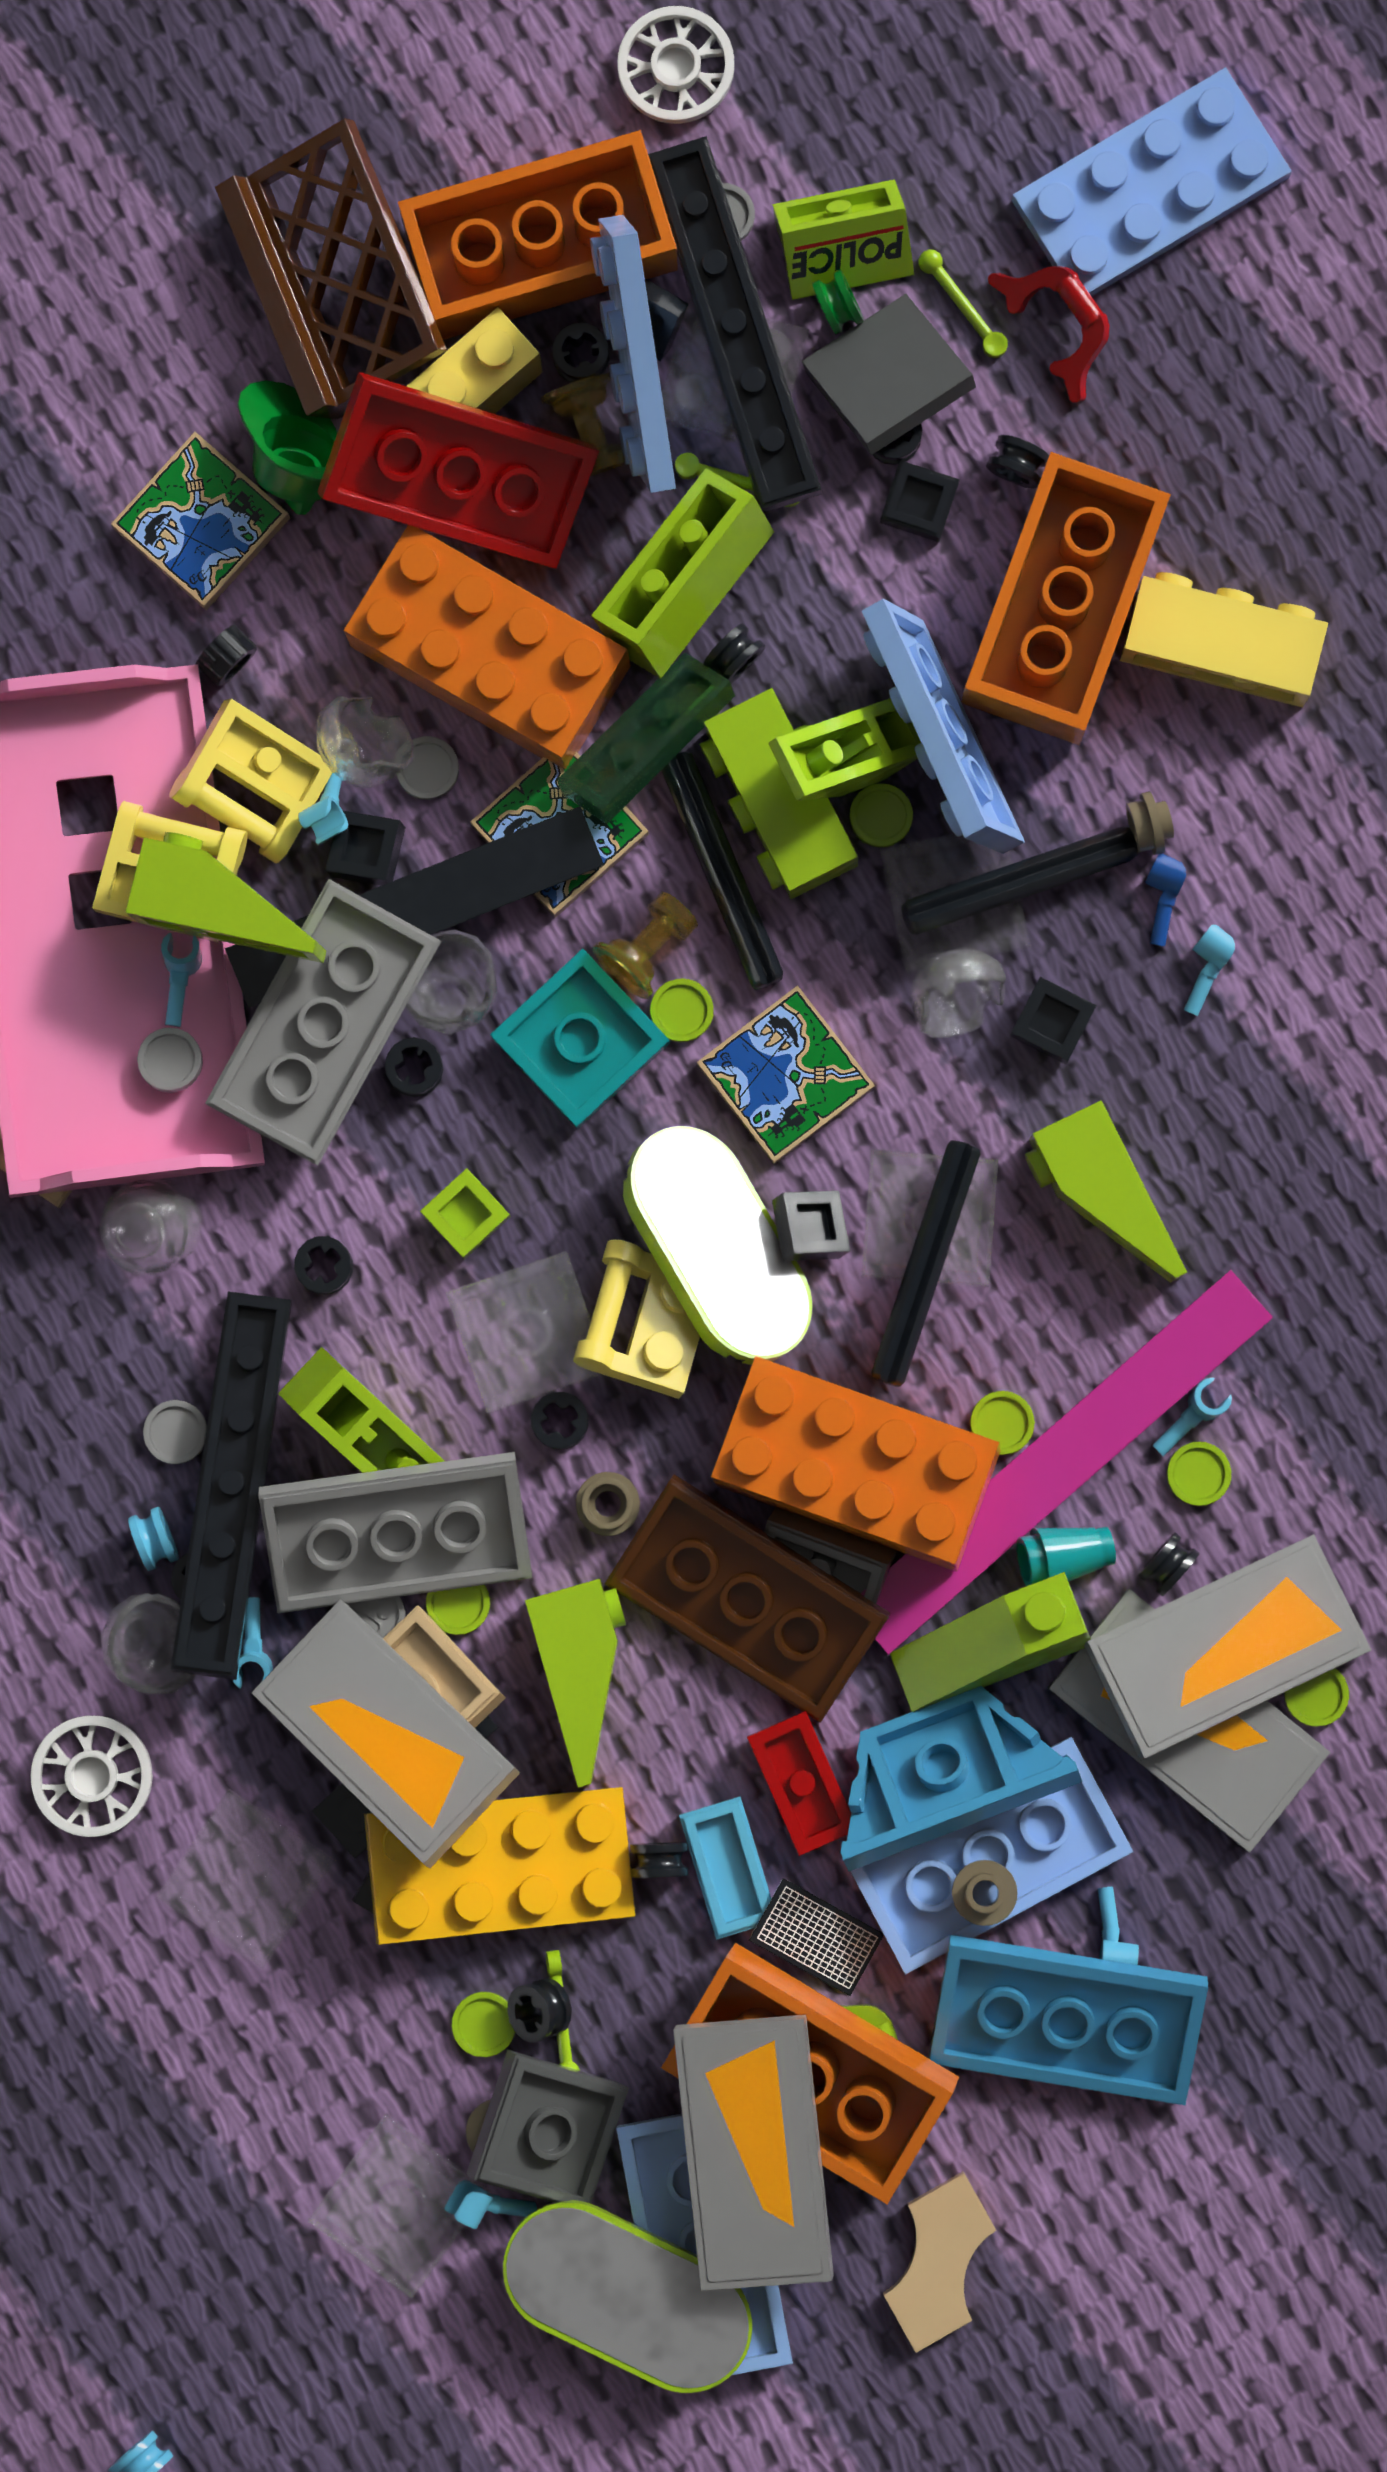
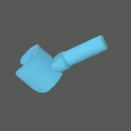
(326, 815)
(1216, 949)
(179, 971)
(1190, 1418)
(253, 1643)
(1110, 1947)
(471, 2202)

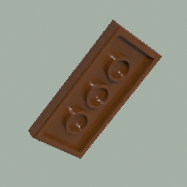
(747, 1598)

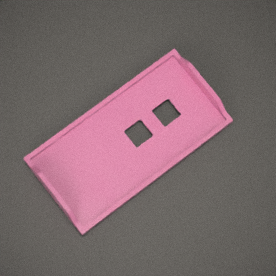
(91, 996)

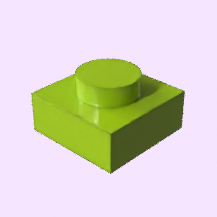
(465, 1213)

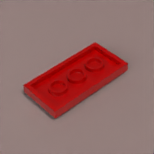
(457, 470)

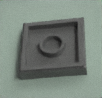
(888, 374)
(547, 2130)

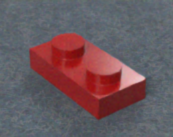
(801, 1782)

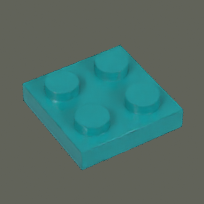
(580, 1038)

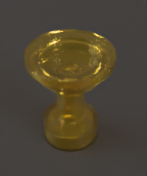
(581, 401)
(630, 961)

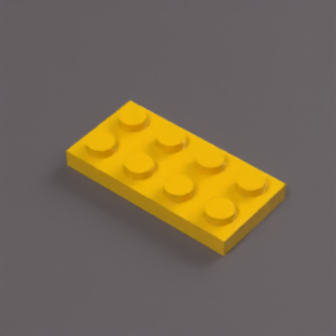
(510, 1870)

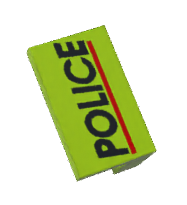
(848, 230)

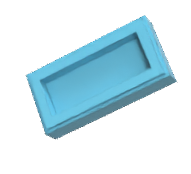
(727, 1866)

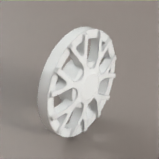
(675, 64)
(91, 1776)

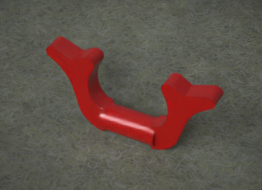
(1082, 305)

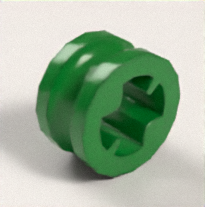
(838, 302)

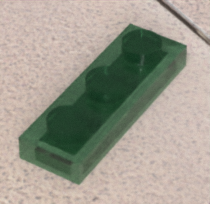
(645, 738)

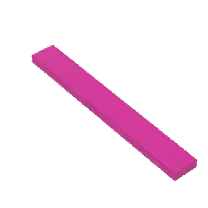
(1078, 1448)

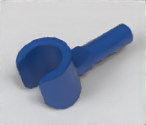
(1167, 876)

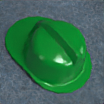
(288, 445)

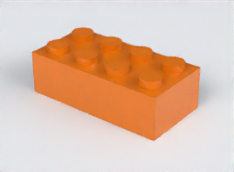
(527, 232)
(1065, 598)
(487, 647)
(856, 1463)
(869, 2088)

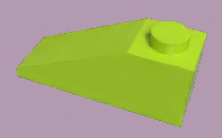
(846, 752)
(197, 895)
(1099, 1181)
(353, 1417)
(992, 1643)
(578, 1657)

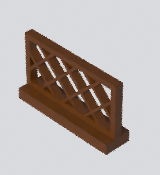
(283, 283)

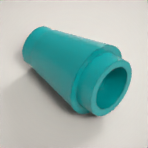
(1064, 1550)

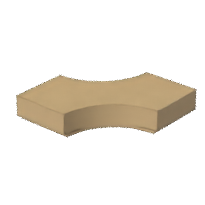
(931, 2291)

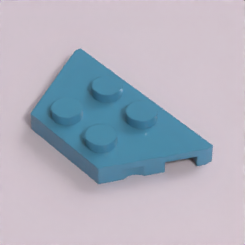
(945, 1773)

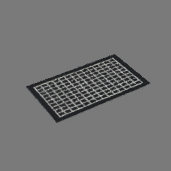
(816, 1937)

